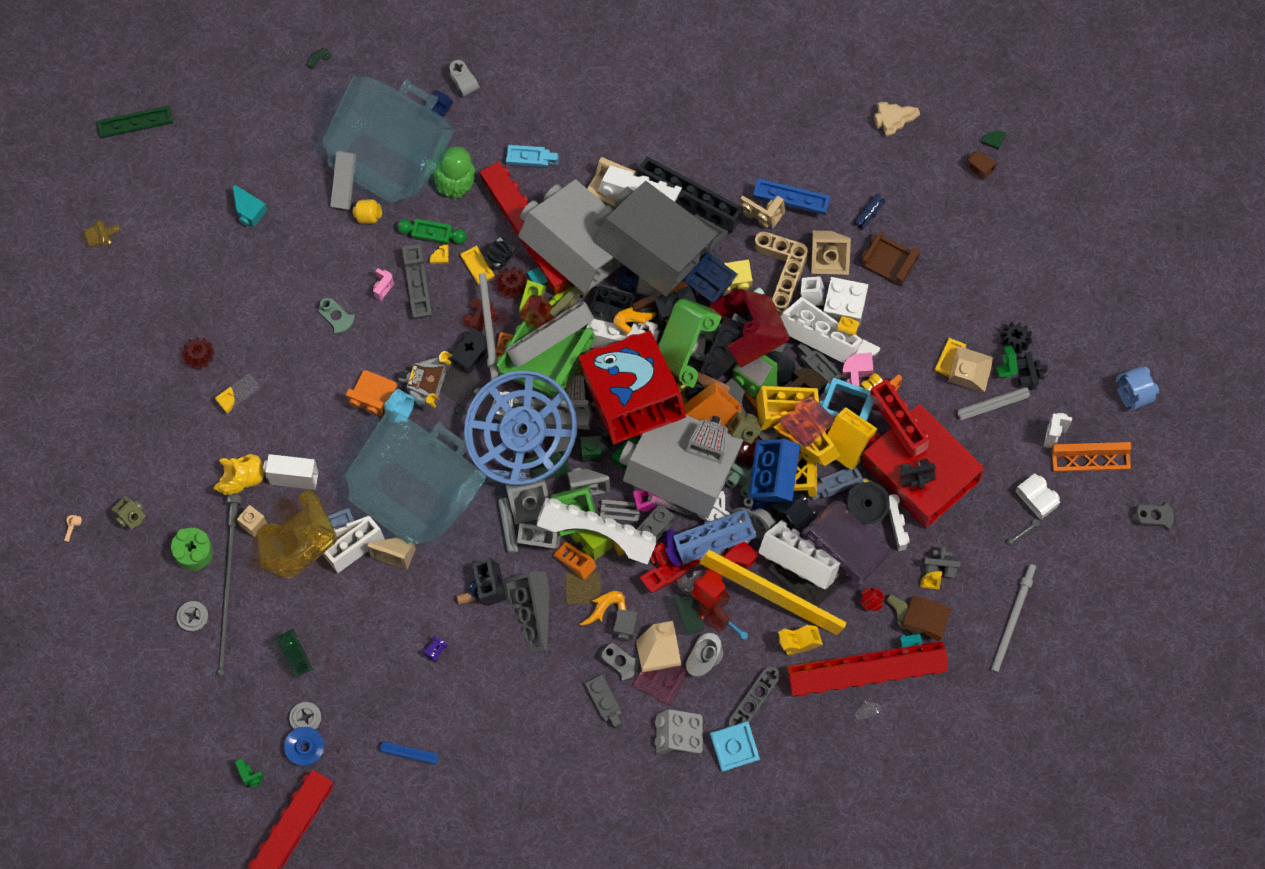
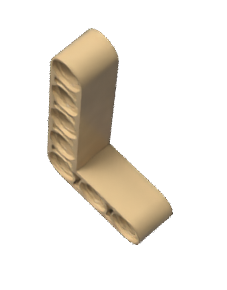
(792, 262)

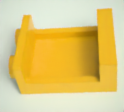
(850, 437)

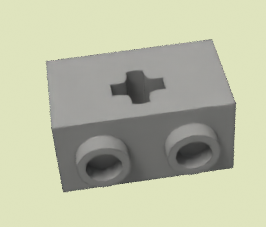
(538, 536)

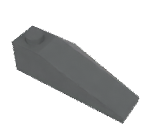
(531, 600)

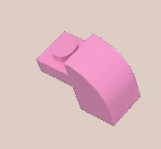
(857, 366)

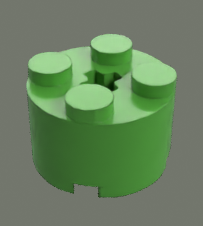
(185, 541)

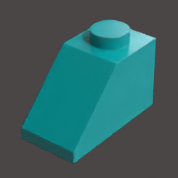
(248, 207)

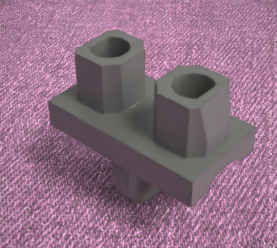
(950, 565)

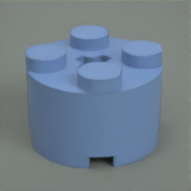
(1137, 388)

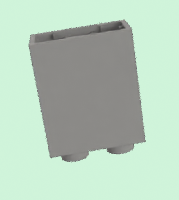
(565, 233)
(666, 469)

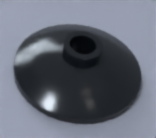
(785, 366)

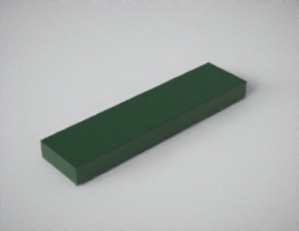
(135, 121)

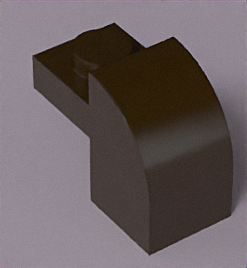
(808, 379)

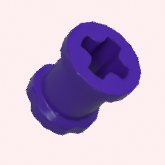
(435, 648)

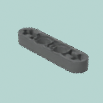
(756, 701)

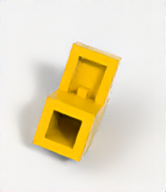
(800, 640)

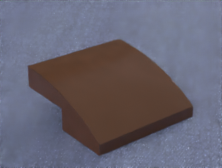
(926, 617)

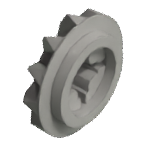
(189, 608)
(309, 709)

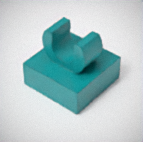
(912, 640)

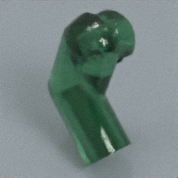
(316, 56)

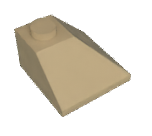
(830, 253)
(970, 369)
(392, 551)
(658, 647)

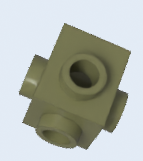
(744, 427)
(128, 513)

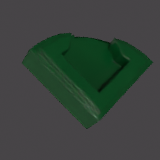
(994, 139)

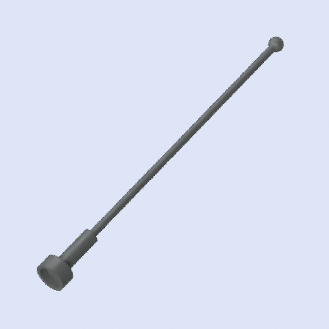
(232, 501)

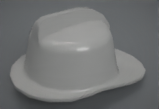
(760, 519)
(704, 655)

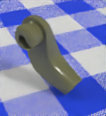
(900, 607)

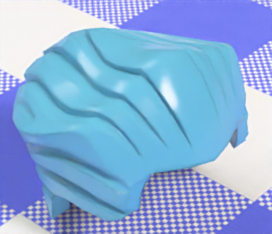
(400, 402)

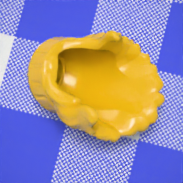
(240, 474)

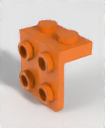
(371, 393)

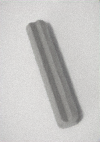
(508, 525)

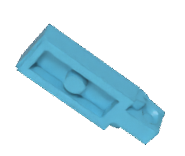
(530, 156)

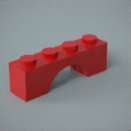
(710, 587)

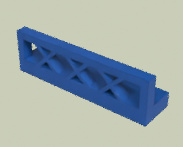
(792, 196)

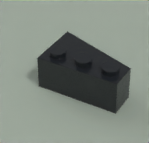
(719, 357)

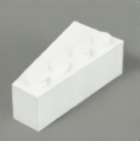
(618, 179)
(799, 555)

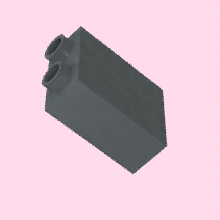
(653, 236)

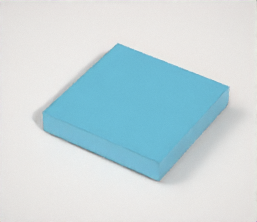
(734, 746)

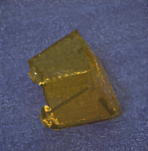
(299, 541)

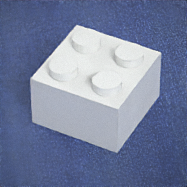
(845, 299)

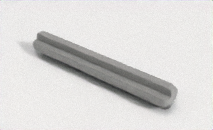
(993, 403)

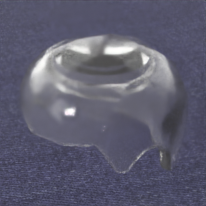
(686, 584)

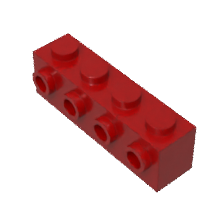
(899, 418)

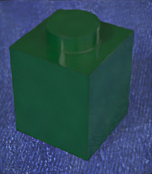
(591, 449)

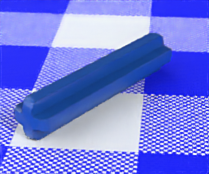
(409, 753)

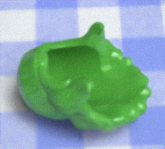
(454, 173)

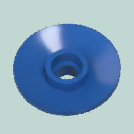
(297, 739)

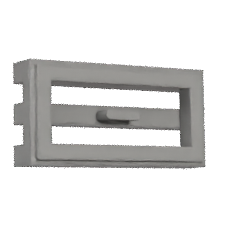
(622, 511)

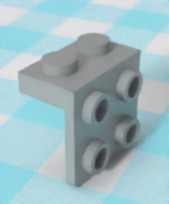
(679, 732)

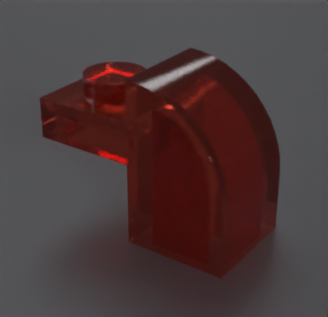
(536, 311)
(716, 614)

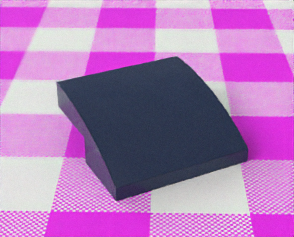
(711, 277)

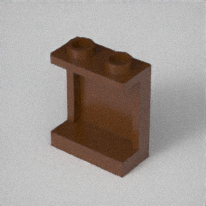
(889, 259)

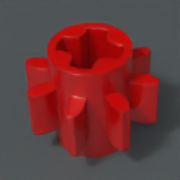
(659, 554)
(872, 599)

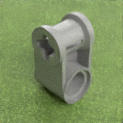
(464, 80)

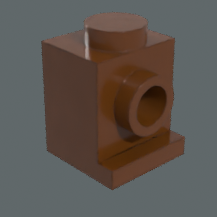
(981, 164)

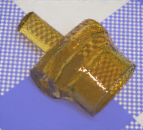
(99, 234)

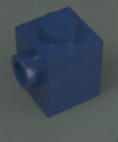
(627, 280)

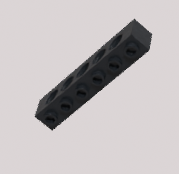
(694, 196)

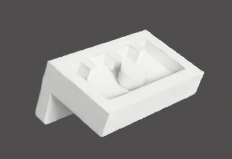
(1059, 423)

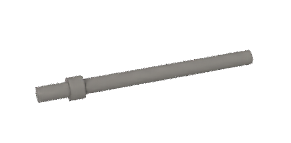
(492, 360)
(1026, 583)

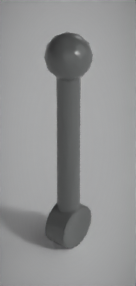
(1010, 541)

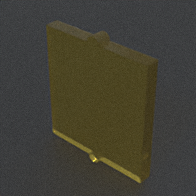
(580, 590)

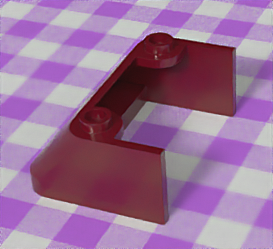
(762, 333)

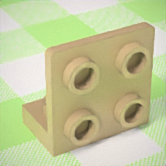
(768, 217)

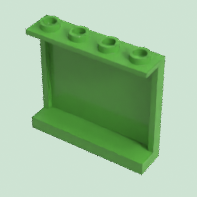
(557, 362)

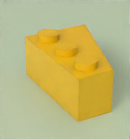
(778, 402)
(820, 450)

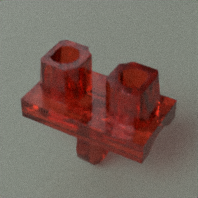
(477, 321)

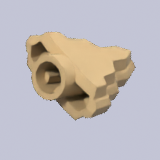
(893, 117)

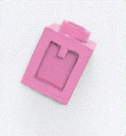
(382, 287)

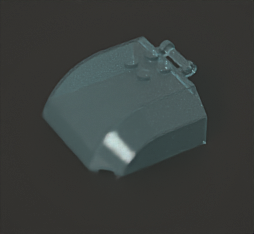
(391, 135)
(412, 479)

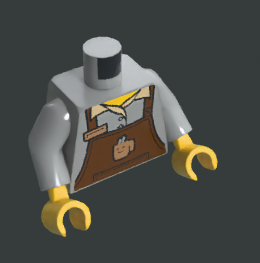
(426, 379)

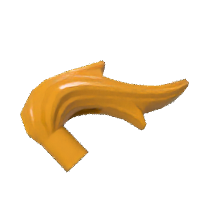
(629, 315)
(602, 604)

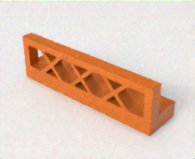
(1091, 449)

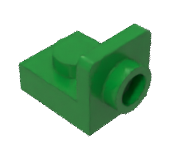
(1010, 363)
(245, 772)

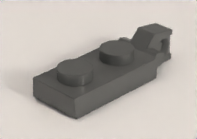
(817, 361)
(604, 700)

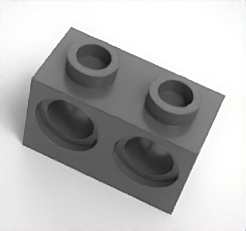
(658, 522)

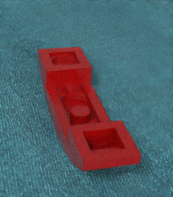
(666, 574)

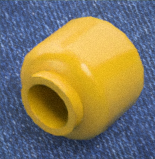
(367, 211)

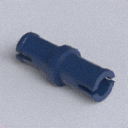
(870, 211)

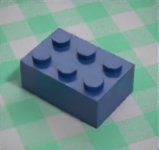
(774, 470)

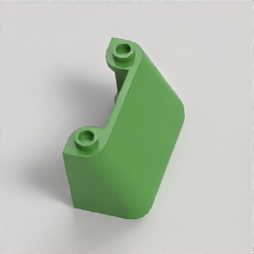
(681, 335)

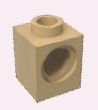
(251, 520)

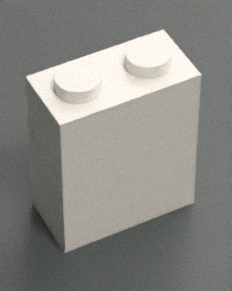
(291, 471)

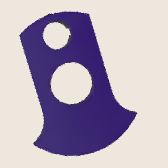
(672, 550)

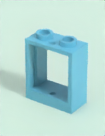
(849, 388)

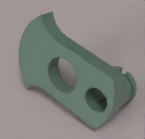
(340, 325)

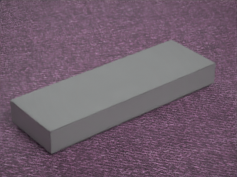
(343, 180)

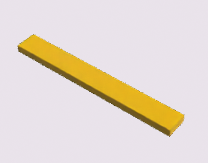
(772, 592)

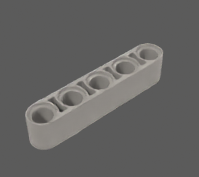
(550, 334)

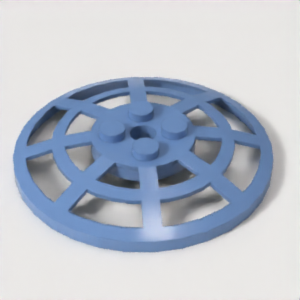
(511, 423)

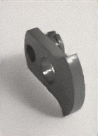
(1143, 515)
(628, 669)

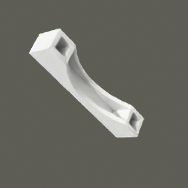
(558, 516)

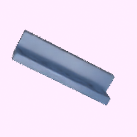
(716, 539)

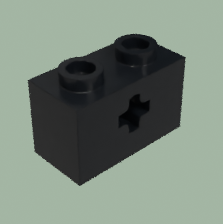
(469, 360)
(489, 581)

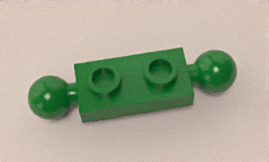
(431, 231)

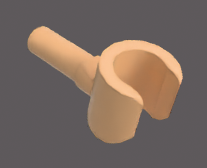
(72, 520)

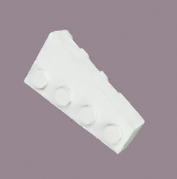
(819, 331)

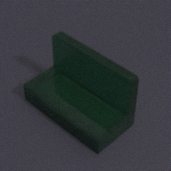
(541, 469)
(689, 614)

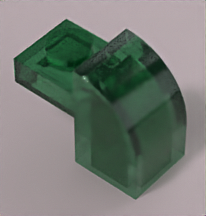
(294, 653)

